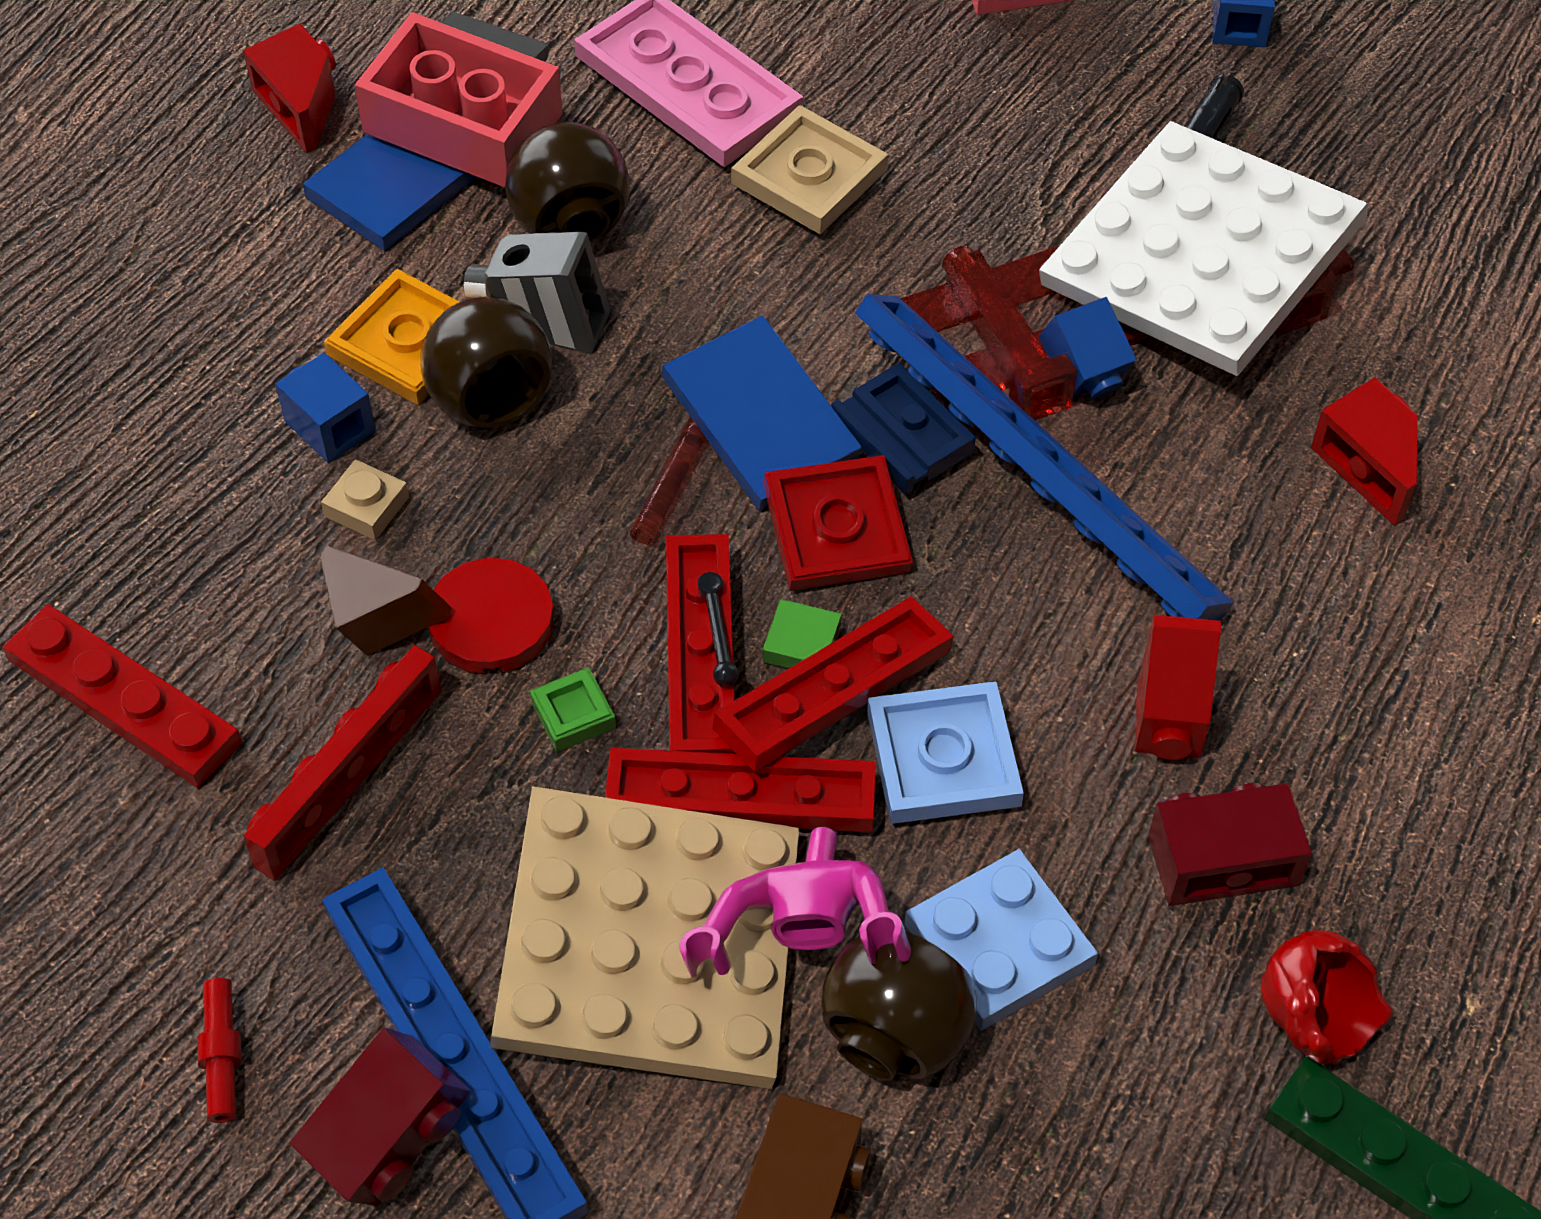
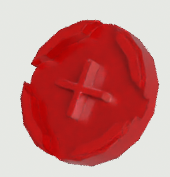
(496, 615)

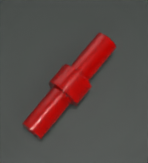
(219, 1050)

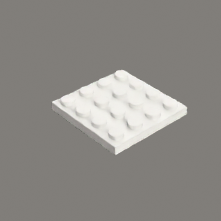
(1204, 246)

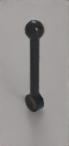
(710, 588)

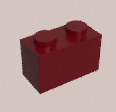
(1228, 843)
(381, 1119)

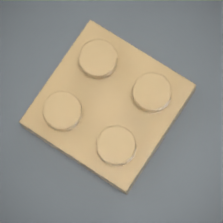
(809, 169)

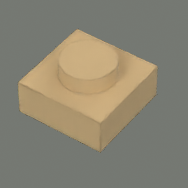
(365, 499)

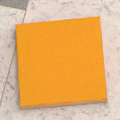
(388, 332)

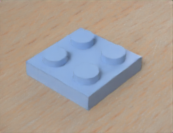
(944, 752)
(1006, 935)

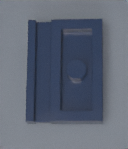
(906, 425)

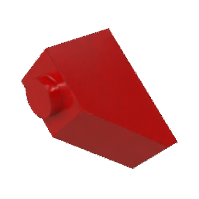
(294, 82)
(1372, 446)
(1176, 687)

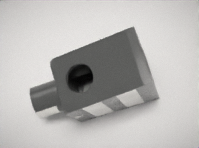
(552, 280)

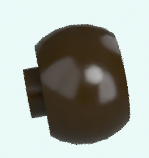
(567, 181)
(486, 362)
(896, 1013)

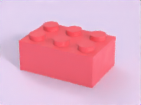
(456, 97)

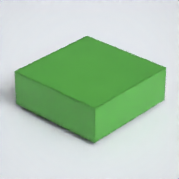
(799, 633)
(572, 709)

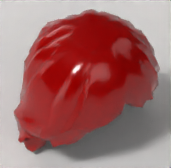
(1324, 995)

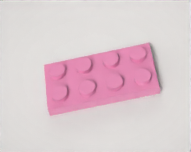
(688, 77)

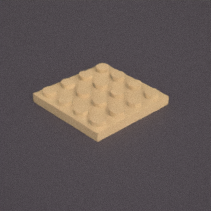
(599, 933)

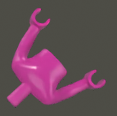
(808, 906)

